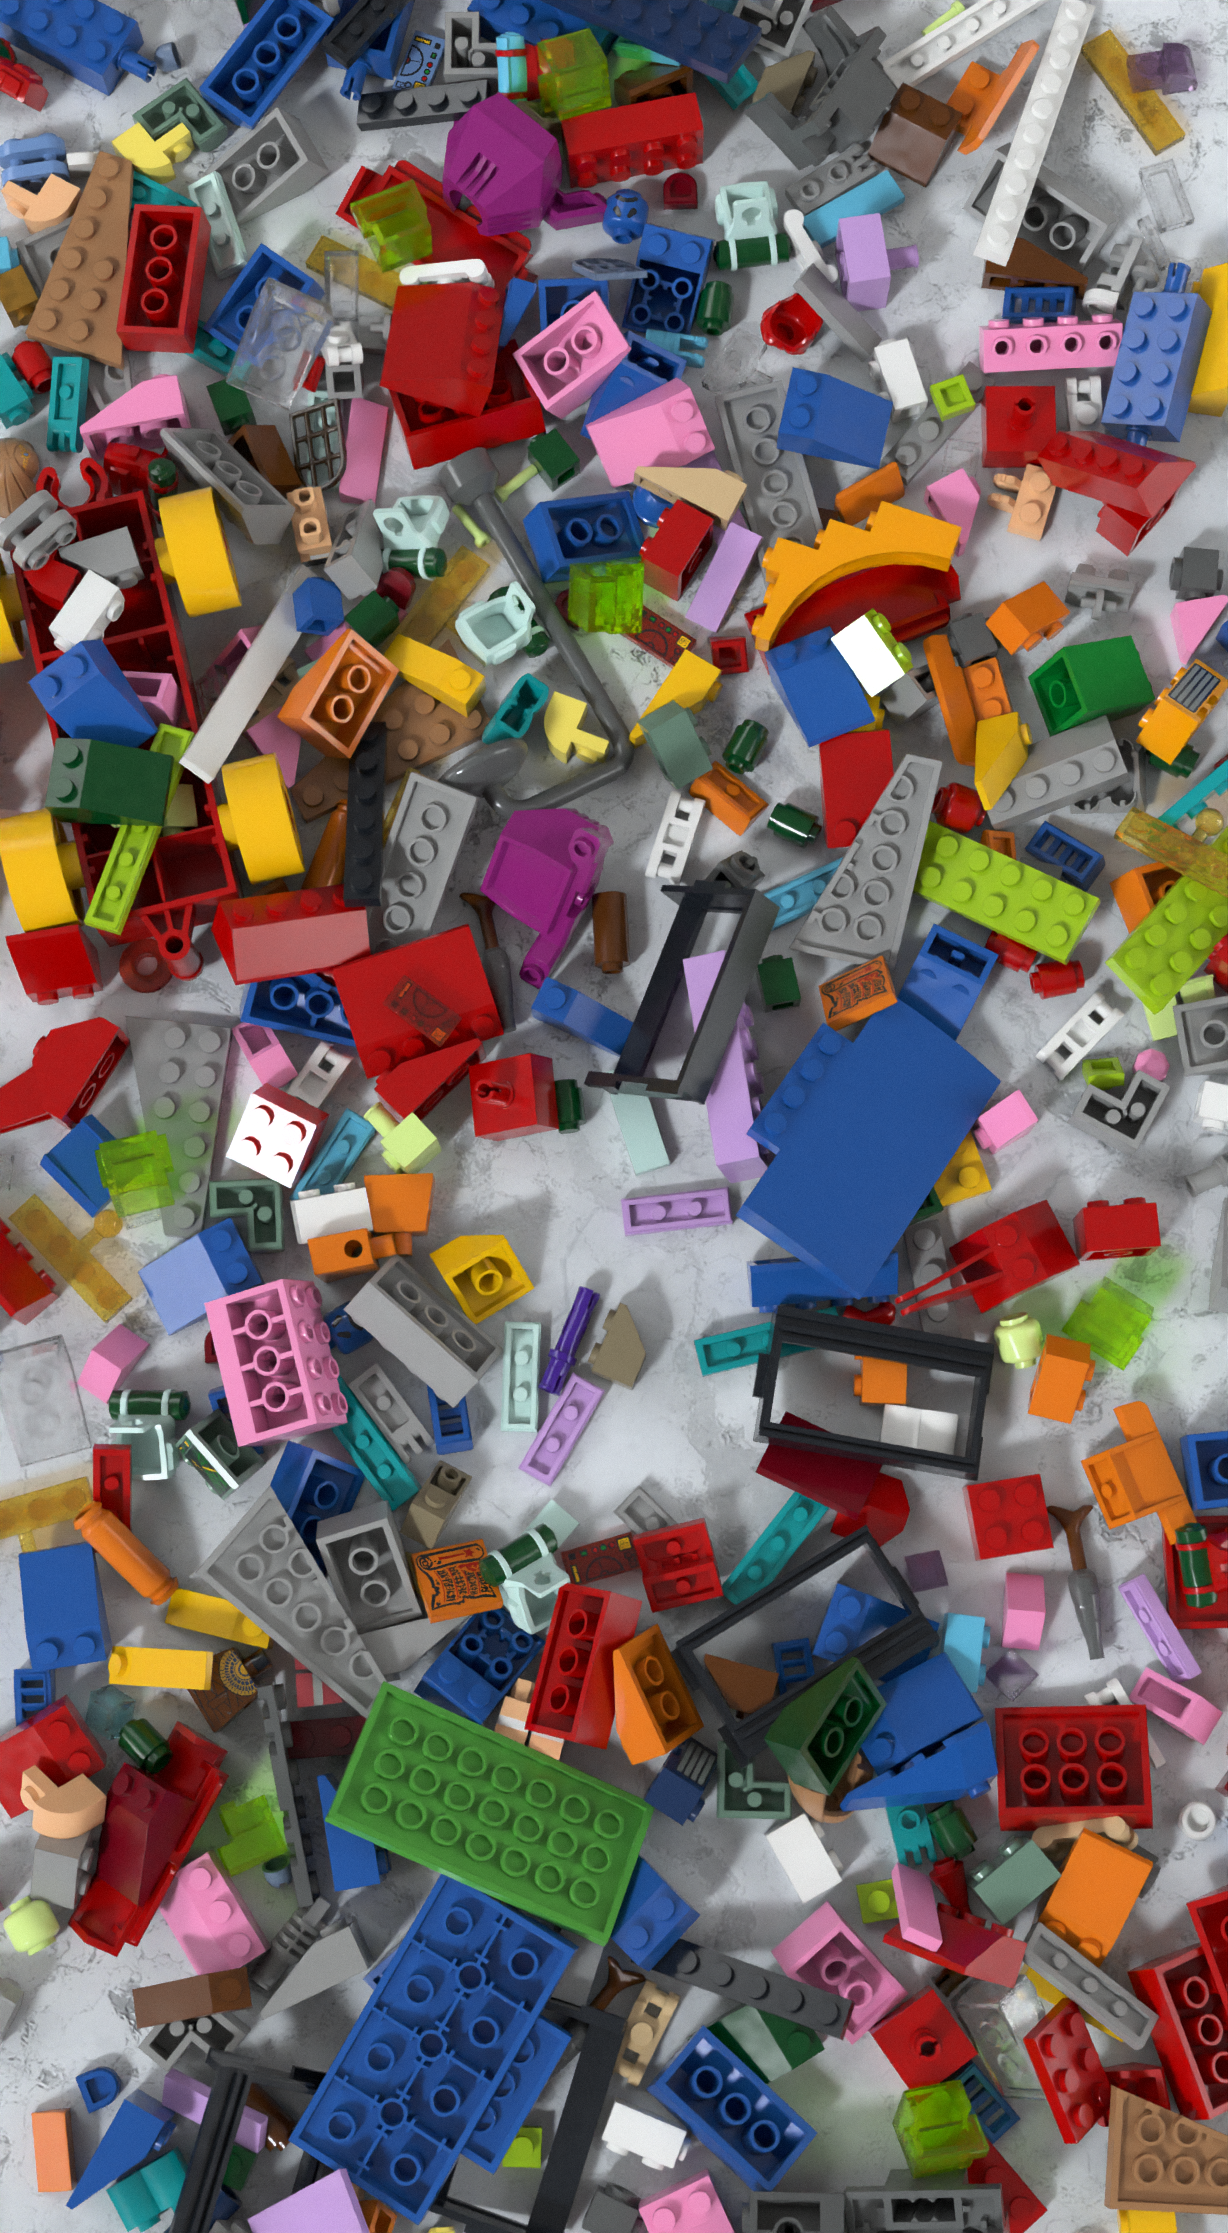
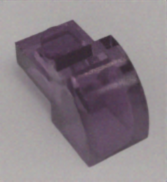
(1166, 69)

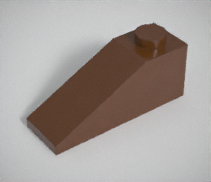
(1032, 268)
(192, 1998)

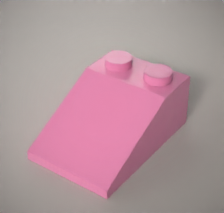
(573, 356)
(138, 416)
(651, 431)
(837, 1960)
(687, 2208)

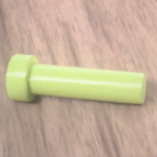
(956, 8)
(501, 492)
(481, 538)

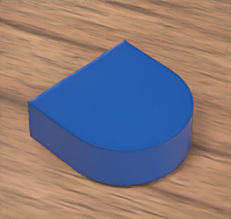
(99, 2087)

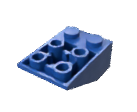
(675, 277)
(638, 373)
(947, 979)
(479, 1665)

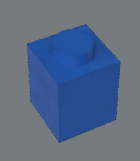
(318, 606)

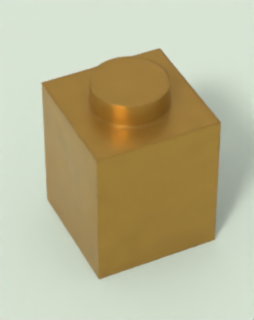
(17, 296)

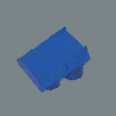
(75, 1166)

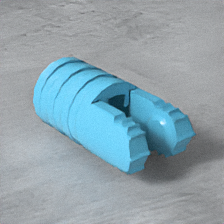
(674, 341)

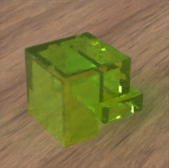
(573, 75)
(394, 225)
(607, 596)
(136, 1172)
(1110, 1322)
(251, 1835)
(938, 2130)

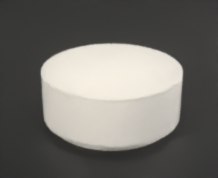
(1196, 1820)

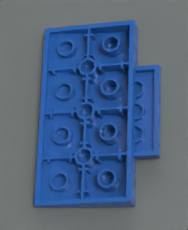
(862, 1141)
(442, 2051)

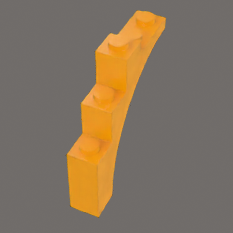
(889, 538)

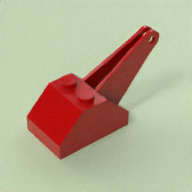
(65, 1075)
(1003, 1260)

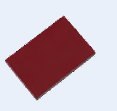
(827, 1479)

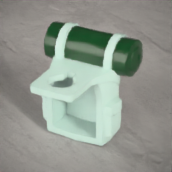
(749, 227)
(412, 535)
(502, 626)
(148, 1424)
(528, 1577)

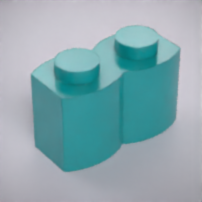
(516, 710)
(149, 2190)

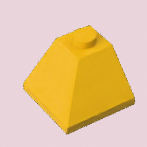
(481, 1274)

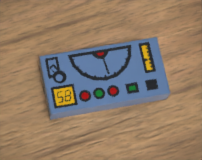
(420, 62)

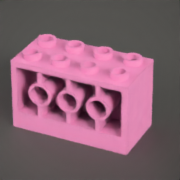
(276, 1362)

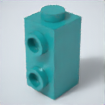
(14, 395)

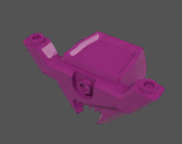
(511, 172)
(546, 877)

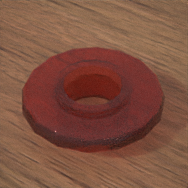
(129, 962)

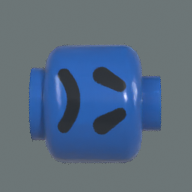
(625, 216)
(344, 1331)

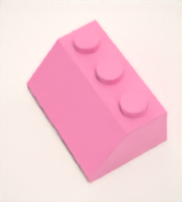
(211, 1917)

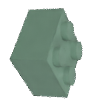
(1012, 1878)

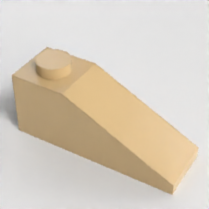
(705, 489)

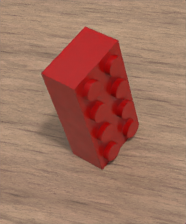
(633, 140)
(163, 278)

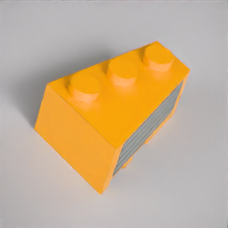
(1181, 710)

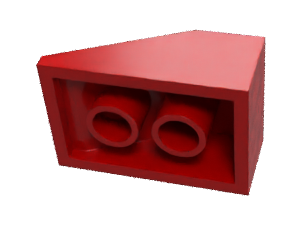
(852, 778)
(56, 964)
(426, 1080)
(53, 1741)

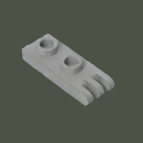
(831, 180)
(390, 1411)

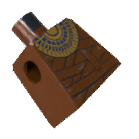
(232, 1686)

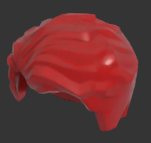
(790, 325)

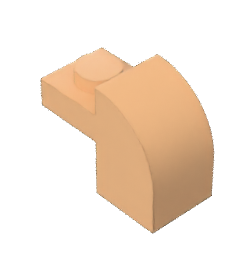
(49, 208)
(62, 1810)

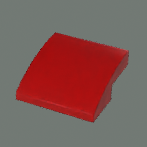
(678, 1565)

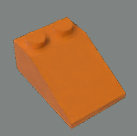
(339, 696)
(1141, 890)
(651, 1698)
(1093, 1895)

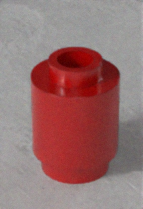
(33, 365)
(1010, 953)
(1056, 978)

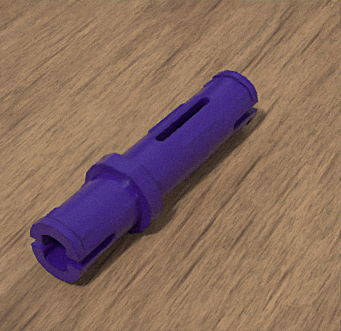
(572, 1333)

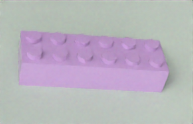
(737, 1086)

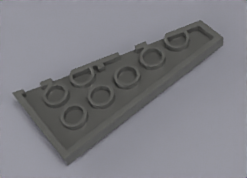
(286, 1777)

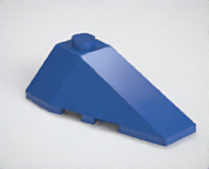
(298, 1006)
(953, 1771)

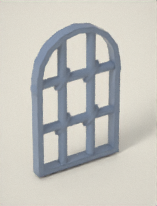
(607, 269)

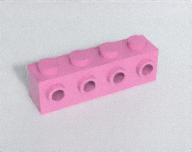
(1050, 344)

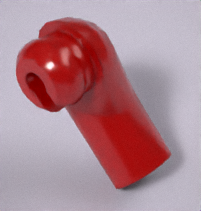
(882, 1314)

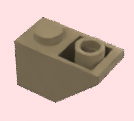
(788, 81)
(622, 1351)
(435, 1504)

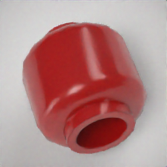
(958, 808)

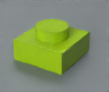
(952, 397)
(1103, 1073)
(877, 1901)
(525, 2149)

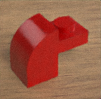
(54, 581)

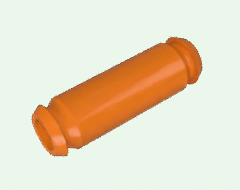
(329, 859)
(126, 1553)

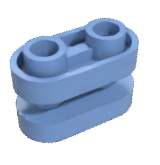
(33, 160)

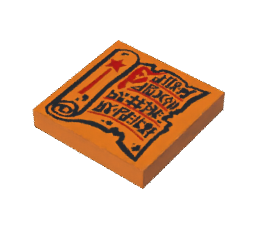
(857, 994)
(453, 1582)

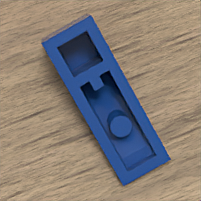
(581, 1016)

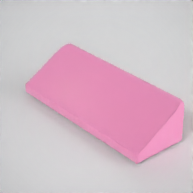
(364, 451)

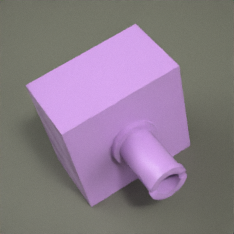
(866, 263)

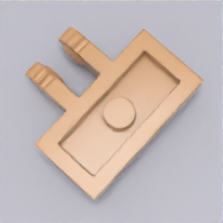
(1032, 502)

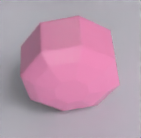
(1152, 1063)

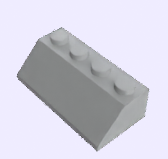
(1056, 217)
(238, 487)
(1061, 773)
(423, 1330)

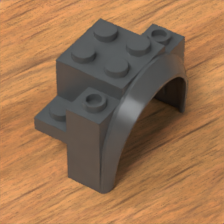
(845, 105)
(926, 2205)

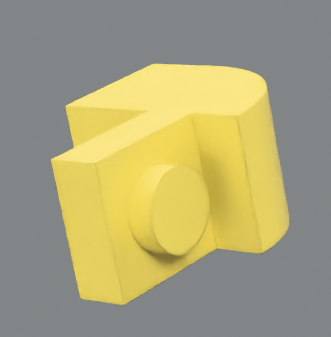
(153, 157)
(564, 734)

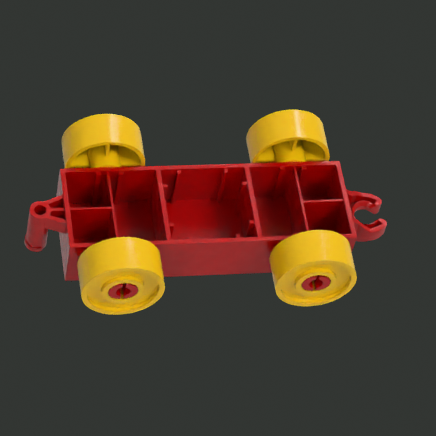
(189, 868)

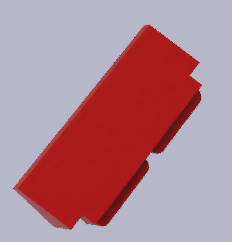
(452, 233)
(909, 596)
(105, 1915)

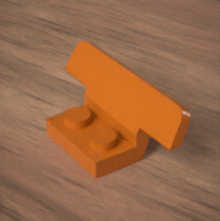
(984, 94)
(965, 695)
(1138, 1475)

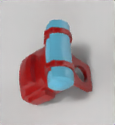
(517, 68)

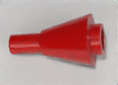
(951, 1881)

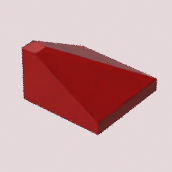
(313, 377)
(729, 654)

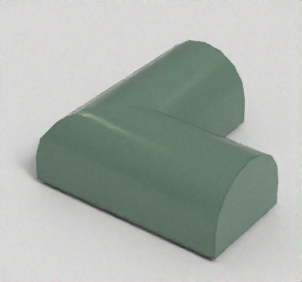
(185, 106)
(261, 1203)
(744, 1796)

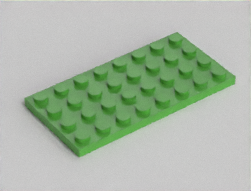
(491, 1813)

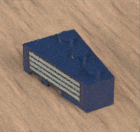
(682, 1781)

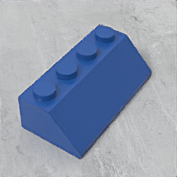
(264, 59)
(794, 1282)
(314, 1489)
(731, 2111)

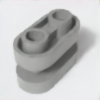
(36, 530)

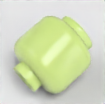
(1019, 1340)
(31, 1925)

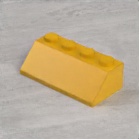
(1211, 381)

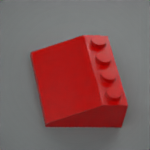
(444, 344)
(441, 433)
(443, 966)
(1072, 1765)
(1189, 2029)

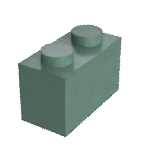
(676, 744)

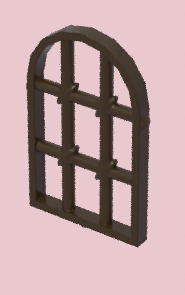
(313, 461)

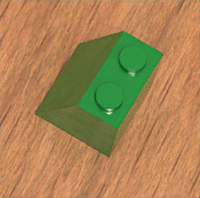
(1090, 683)

